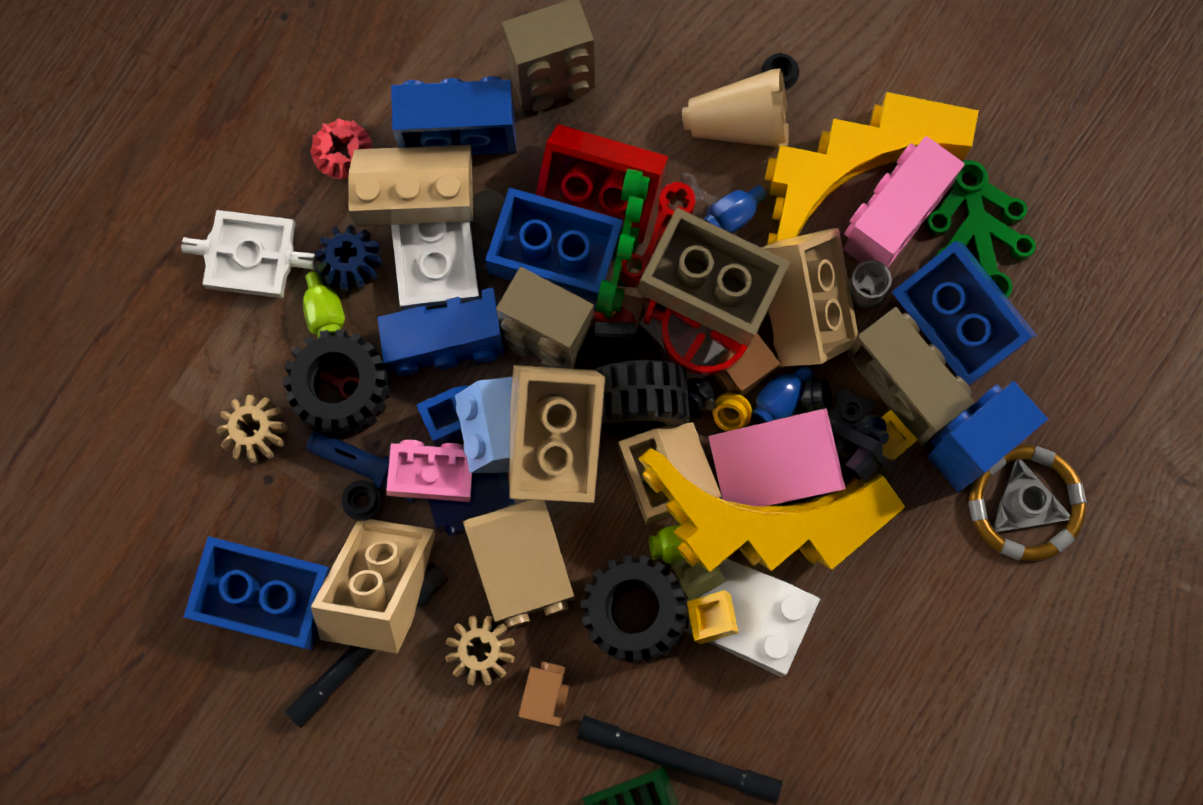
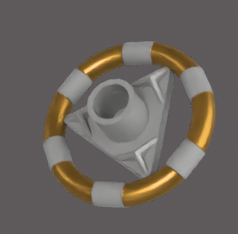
(1029, 504)

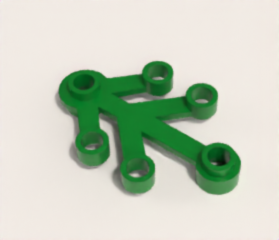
(634, 191)
(982, 224)

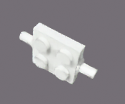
(249, 254)

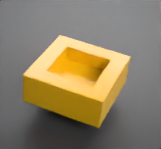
(899, 436)
(712, 617)

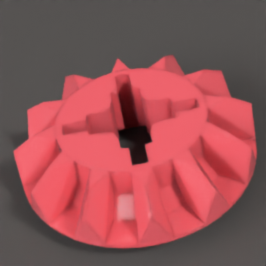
(336, 164)

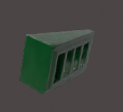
(658, 776)

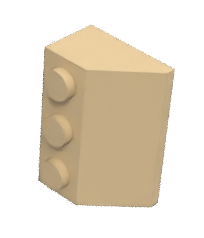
(411, 185)
(813, 303)

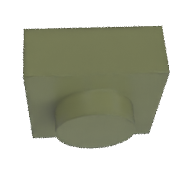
(697, 580)

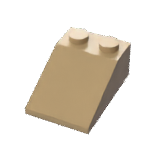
(554, 433)
(374, 586)

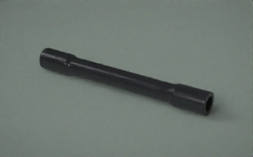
(318, 693)
(744, 781)

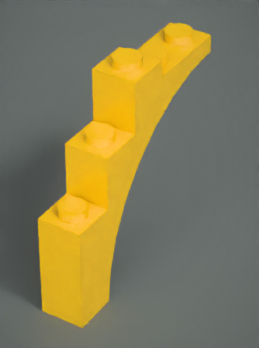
(849, 149)
(821, 528)

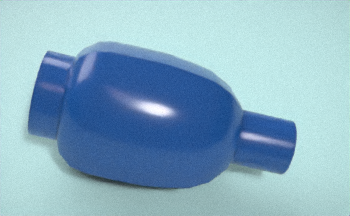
(735, 209)
(781, 396)

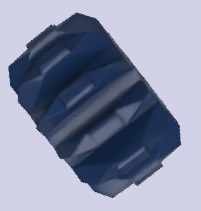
(357, 266)

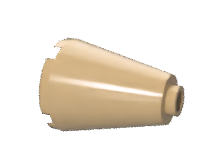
(742, 112)

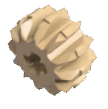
(240, 419)
(488, 638)

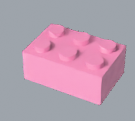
(901, 202)

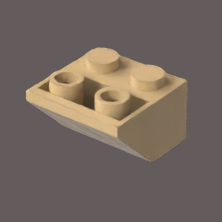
(682, 449)

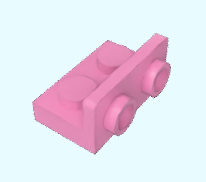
(429, 471)

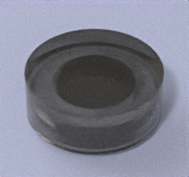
(487, 209)

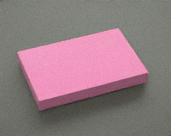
(778, 460)

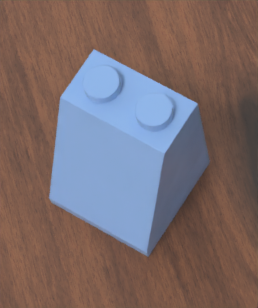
(486, 424)

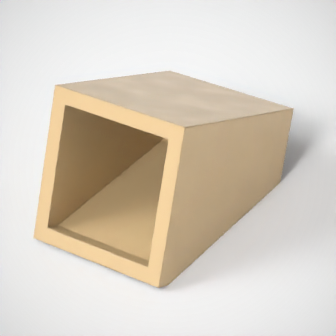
(519, 562)

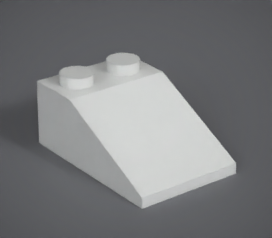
(768, 617)

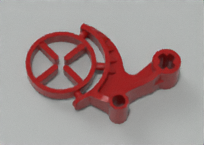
(670, 195)

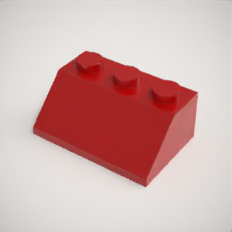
(592, 170)

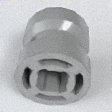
(872, 277)

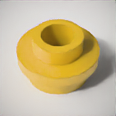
(725, 418)

